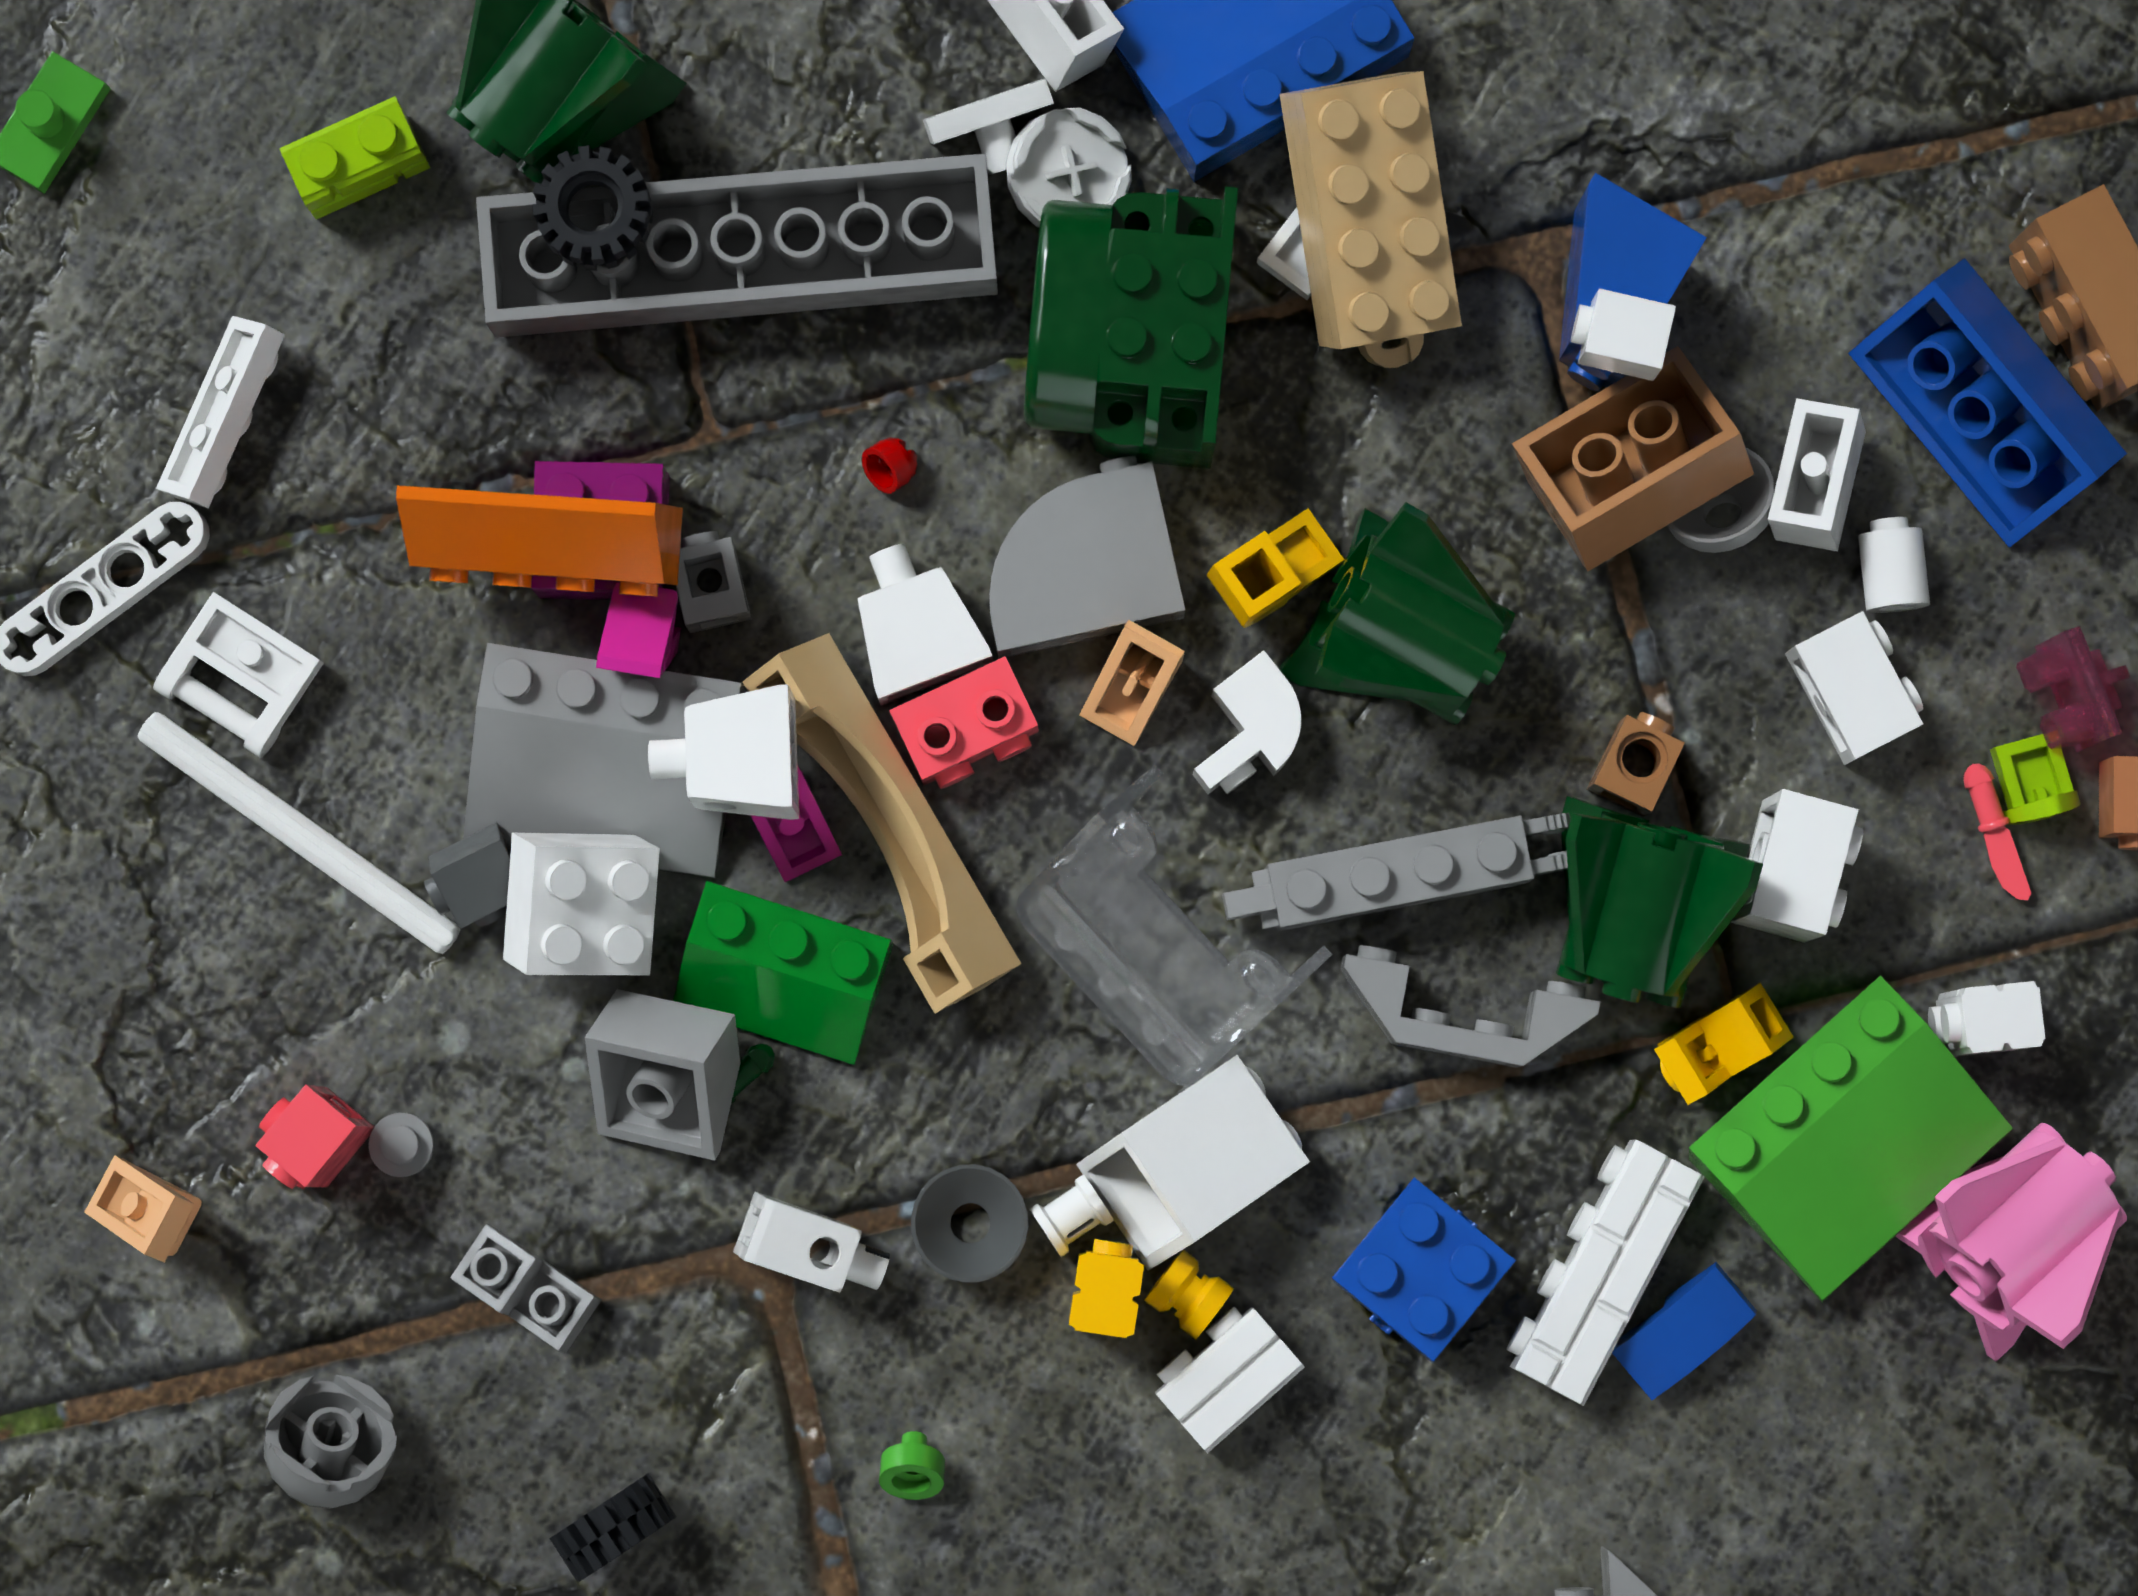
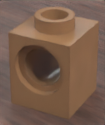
(1616, 783)

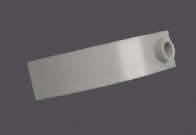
(1086, 563)

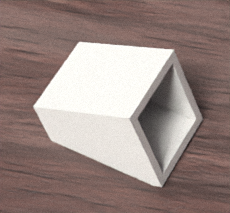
(1194, 1162)

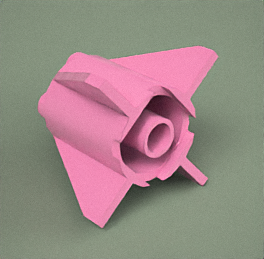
(2023, 1239)

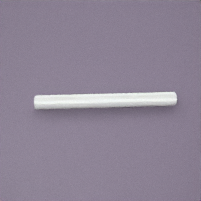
(298, 832)

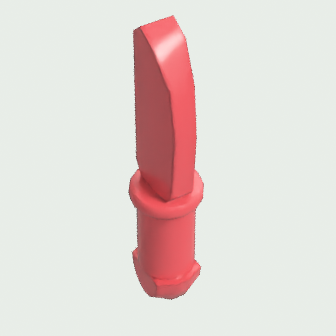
(1997, 837)

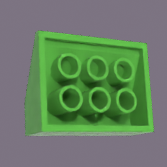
(1849, 1138)

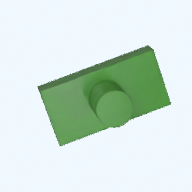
(49, 121)

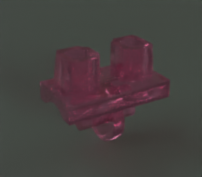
(2080, 687)

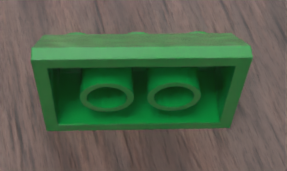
(783, 971)

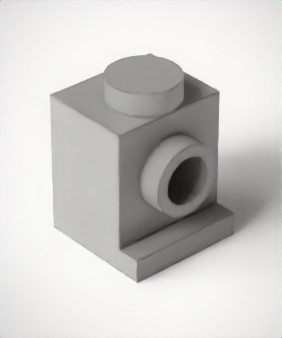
(723, 607)

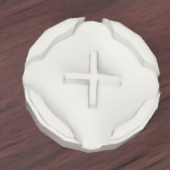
(1066, 158)

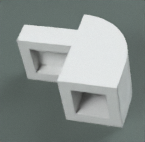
(1268, 720)

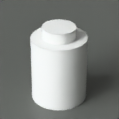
(1893, 566)

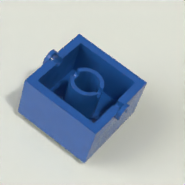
(1423, 1270)

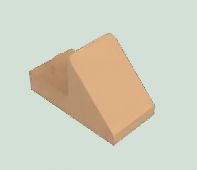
(143, 1209)

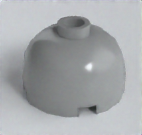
(329, 1441)

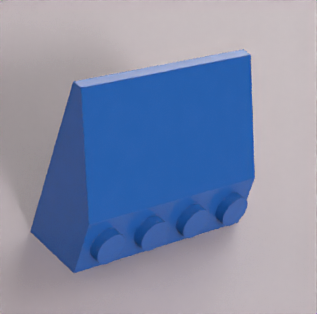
(1220, 64)

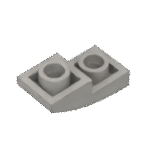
(526, 1288)

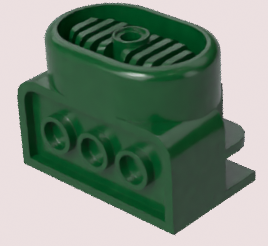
(1132, 324)

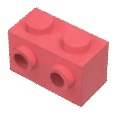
(966, 723)
(311, 1137)

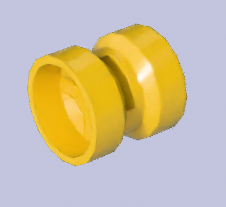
(1193, 1297)

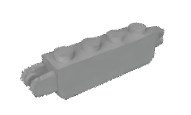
(1397, 873)

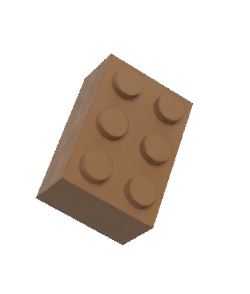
(2087, 284)
(1633, 459)

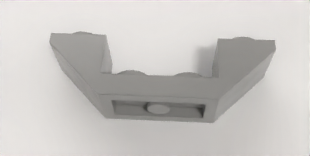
(1382, 989)

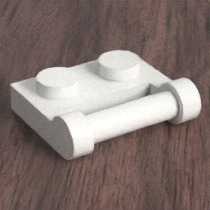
(248, 655)

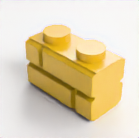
(1107, 1286)

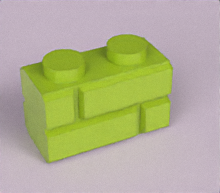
(354, 158)

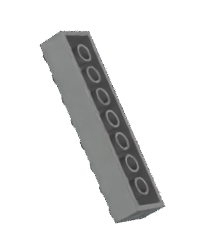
(750, 247)

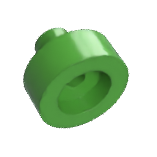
(912, 1468)

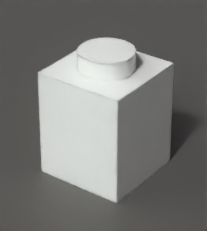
(1623, 334)

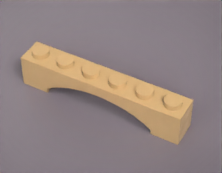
(950, 927)

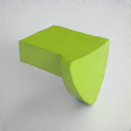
(2033, 780)

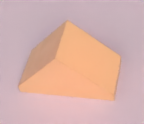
(1132, 682)

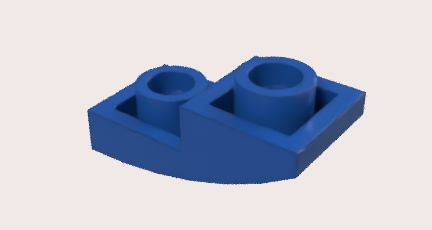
(1685, 1331)

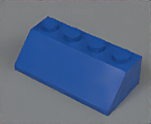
(1987, 402)

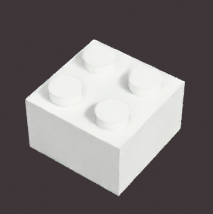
(1803, 859)
(581, 904)

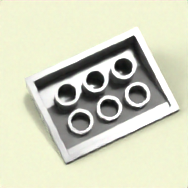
(570, 754)

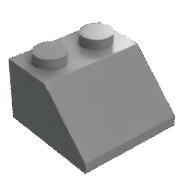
(663, 1073)

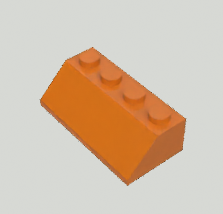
(541, 537)

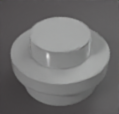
(401, 1144)

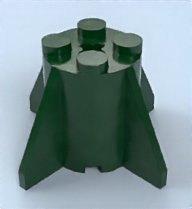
(553, 81)
(1403, 621)
(1646, 901)

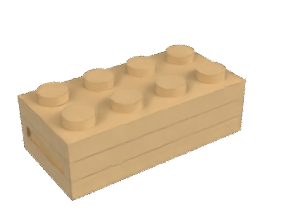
(1371, 214)

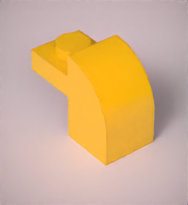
(1274, 568)
(1722, 1043)

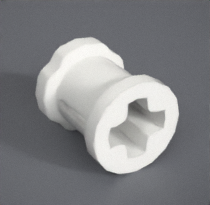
(1071, 1215)

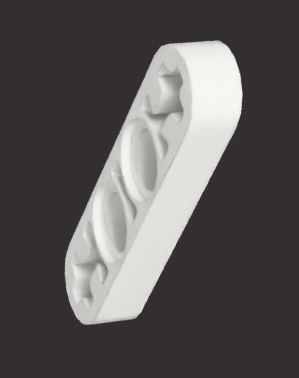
(96, 580)

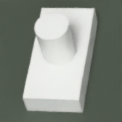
(990, 120)

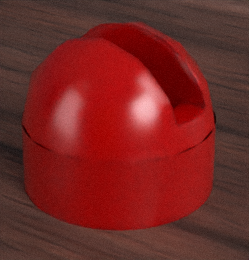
(889, 464)

